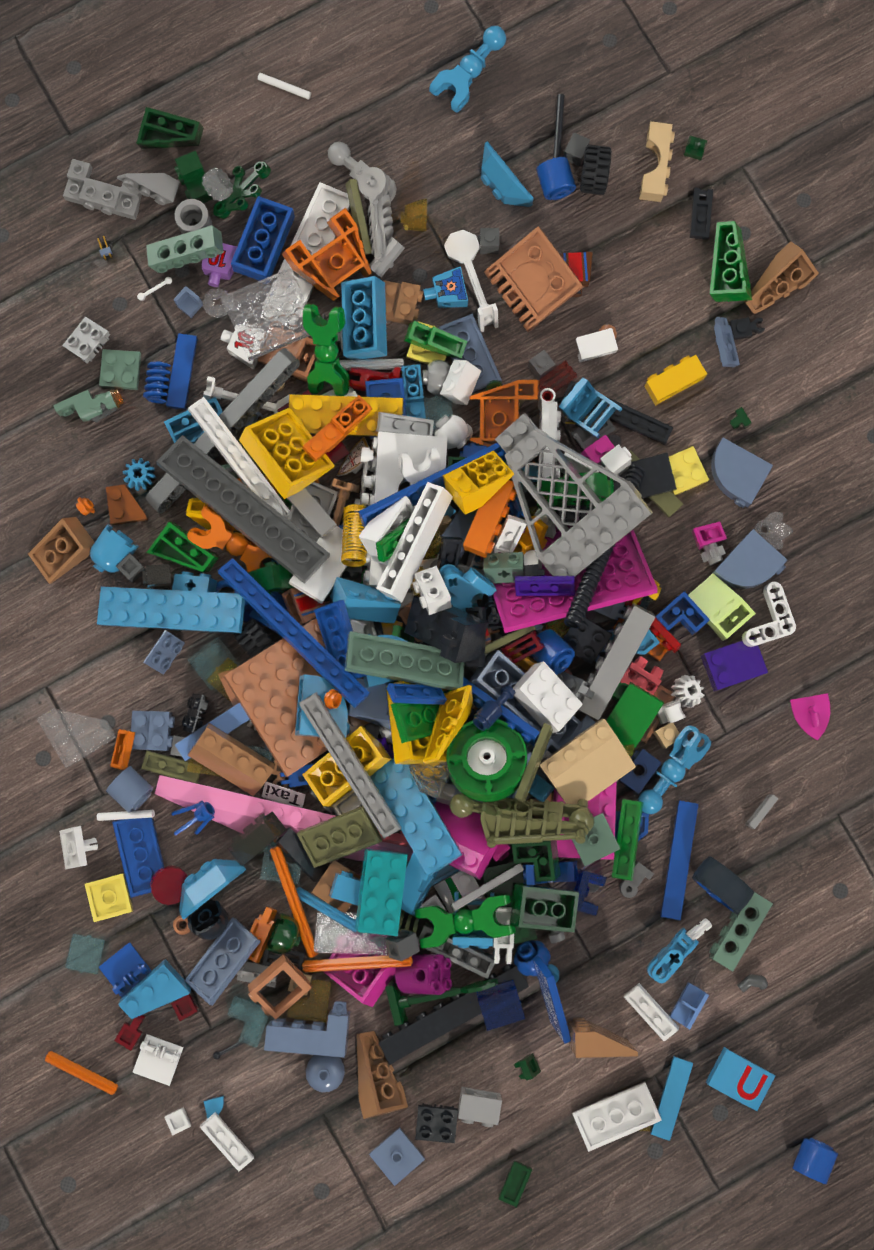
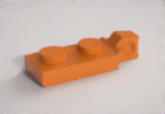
(262, 929)

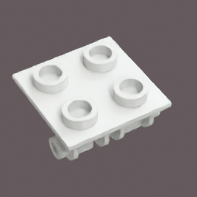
(157, 1059)

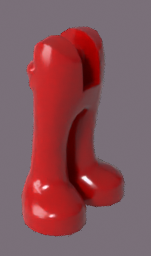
(368, 374)

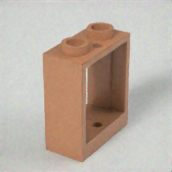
(267, 975)

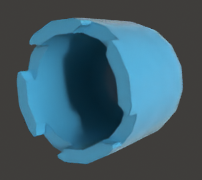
(111, 549)

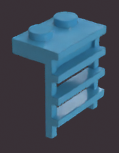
(580, 403)
(476, 938)

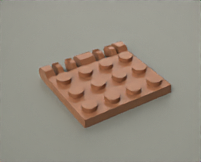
(536, 276)

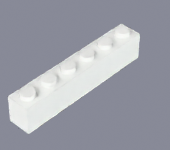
(414, 542)

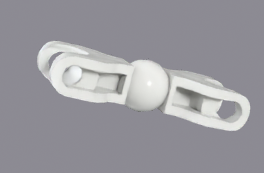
(416, 473)

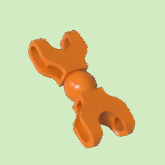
(222, 536)

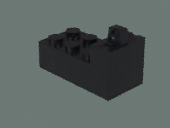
(450, 630)

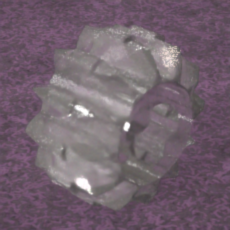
(217, 184)

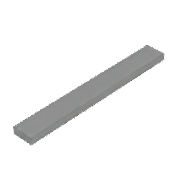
(350, 765)

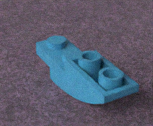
(413, 391)

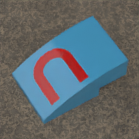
(740, 1079)

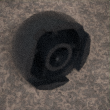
(208, 920)

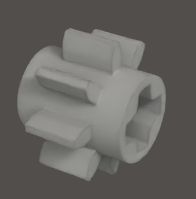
(713, 553)

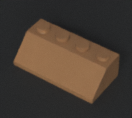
(231, 759)

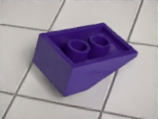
(733, 664)

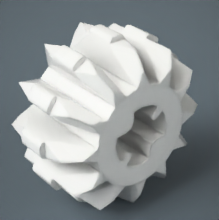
(687, 691)

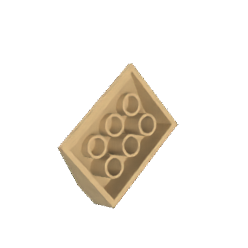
(587, 764)

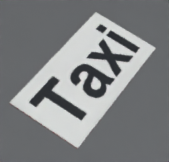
(283, 795)

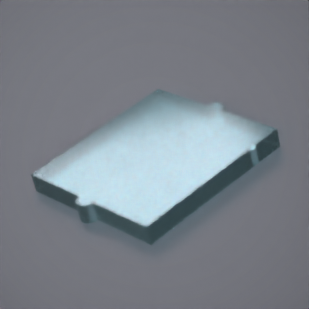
(85, 954)

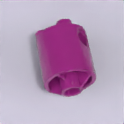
(426, 975)

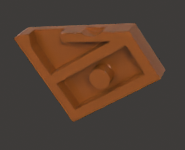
(123, 506)

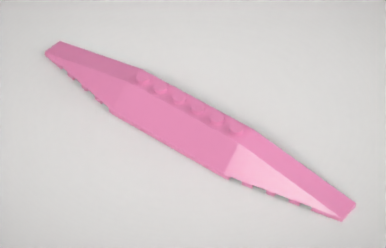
(241, 810)

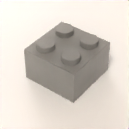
(479, 1106)

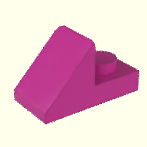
(708, 534)

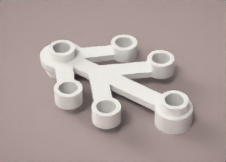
(366, 459)

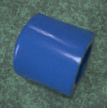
(556, 178)
(556, 653)
(815, 1160)

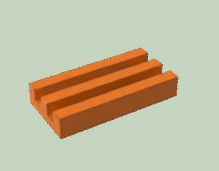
(122, 749)

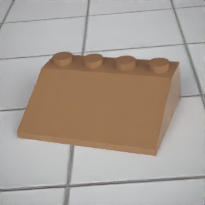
(594, 1041)

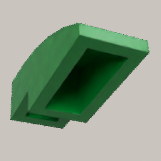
(435, 340)

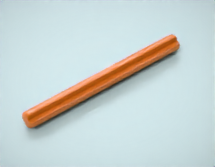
(293, 900)
(354, 963)

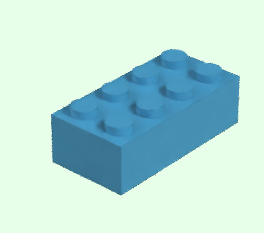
(364, 318)

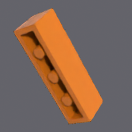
(488, 521)

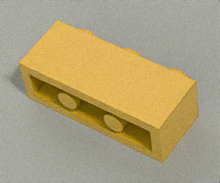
(675, 379)

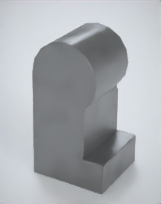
(629, 888)

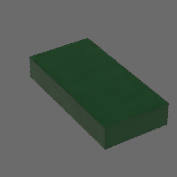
(515, 1183)

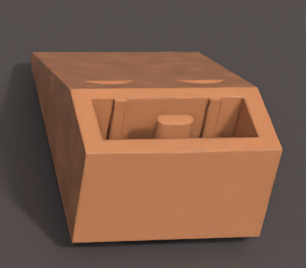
(303, 351)

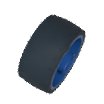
(723, 885)

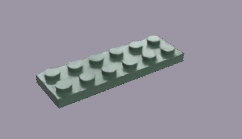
(401, 661)

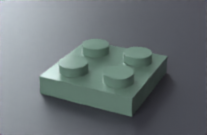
(120, 369)

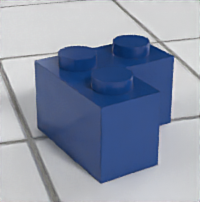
(685, 611)

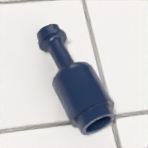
(492, 710)

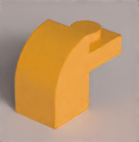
(525, 542)

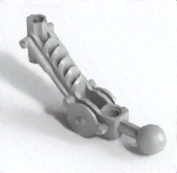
(380, 192)

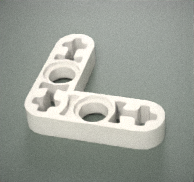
(777, 624)

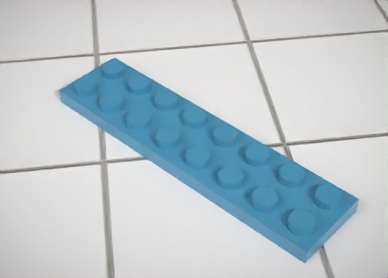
(171, 609)

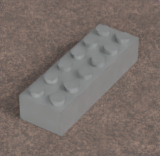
(616, 659)

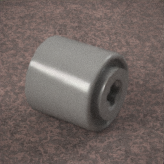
(190, 212)

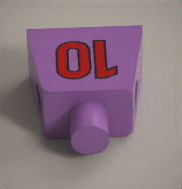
(220, 266)

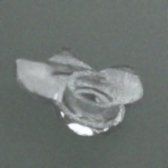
(775, 529)

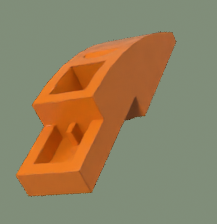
(337, 429)

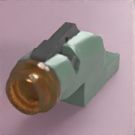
(89, 407)

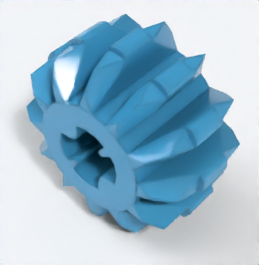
(135, 480)

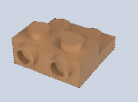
(402, 301)

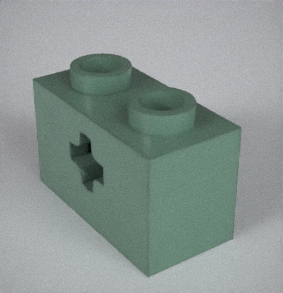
(504, 566)

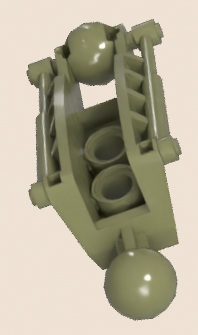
(527, 822)

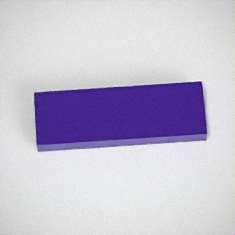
(545, 585)

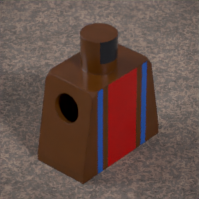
(581, 266)

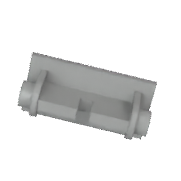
(250, 971)

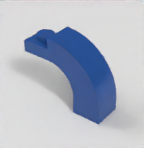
(568, 872)

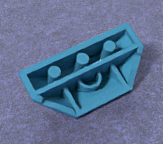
(502, 180)
(206, 883)

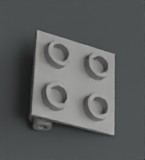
(86, 339)

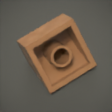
(324, 886)

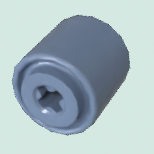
(130, 789)

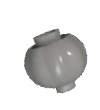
(435, 376)

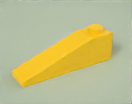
(449, 721)

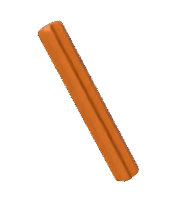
(81, 1072)

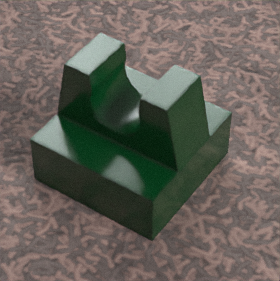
(695, 147)
(741, 419)
(529, 1067)

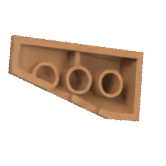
(785, 274)

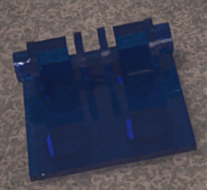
(500, 1005)

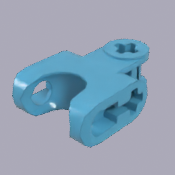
(465, 586)
(679, 951)

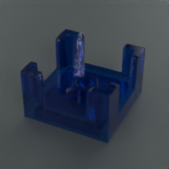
(582, 887)

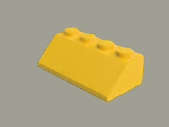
(328, 780)

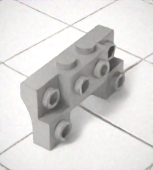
(100, 195)

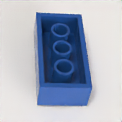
(262, 239)

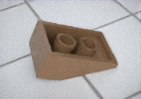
(62, 549)

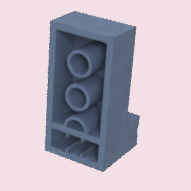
(311, 1038)

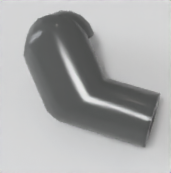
(753, 980)

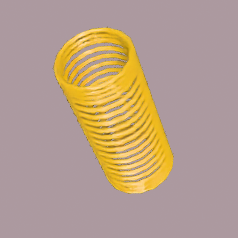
(355, 525)

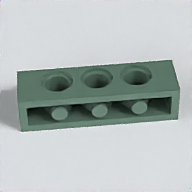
(185, 249)
(730, 959)

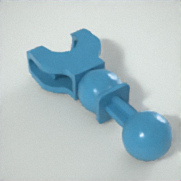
(470, 67)
(673, 770)

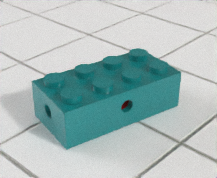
(381, 892)

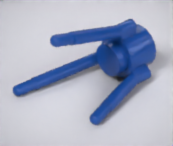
(204, 812)

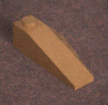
(376, 1082)

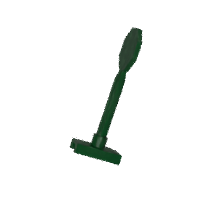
(399, 1003)

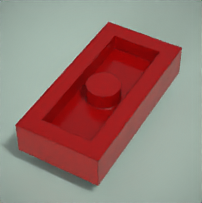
(668, 639)

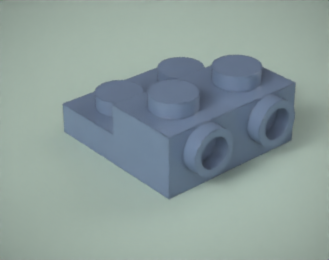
(152, 730)

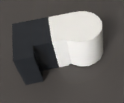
(532, 564)

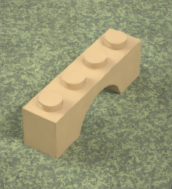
(658, 140)

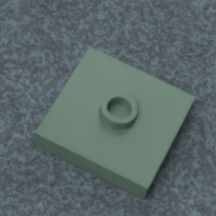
(598, 842)

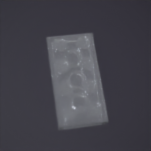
(336, 938)

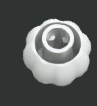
(453, 428)

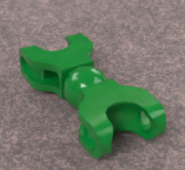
(324, 336)
(465, 921)

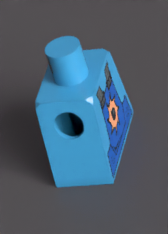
(448, 289)

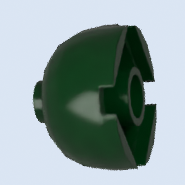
(284, 935)

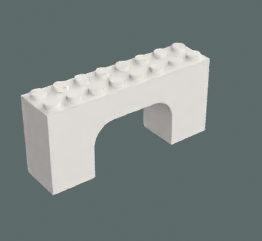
(388, 478)

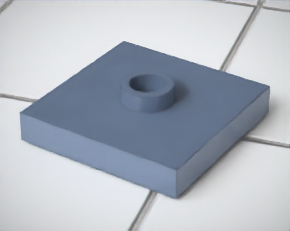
(397, 1156)

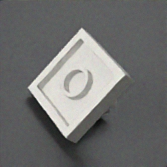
(75, 847)

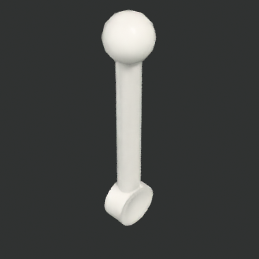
(141, 296)

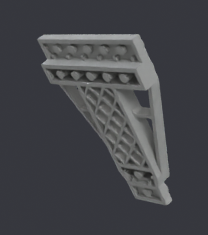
(594, 532)

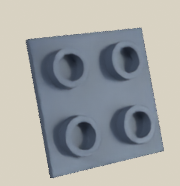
(164, 652)

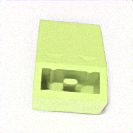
(722, 606)

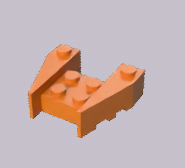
(335, 260)
(501, 408)

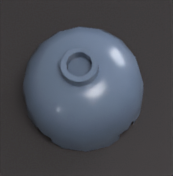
(325, 1072)

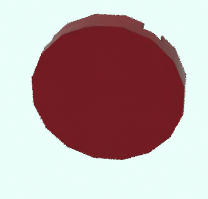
(167, 884)

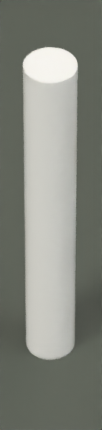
(285, 86)
(125, 815)

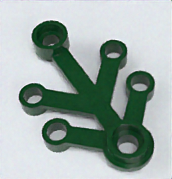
(223, 208)

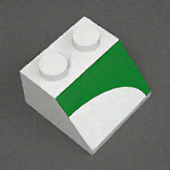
(460, 883)

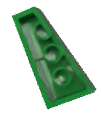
(729, 265)

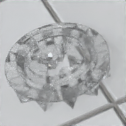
(208, 304)

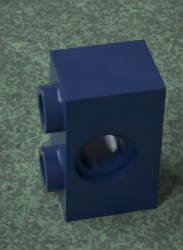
(649, 765)

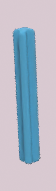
(326, 909)

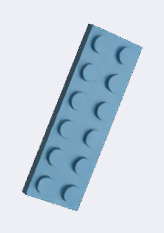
(417, 817)

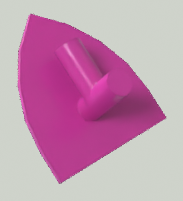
(812, 714)

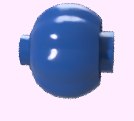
(526, 952)

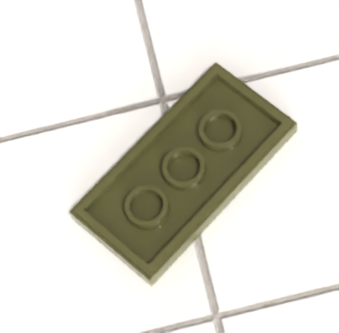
(339, 836)

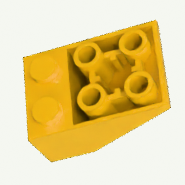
(477, 481)

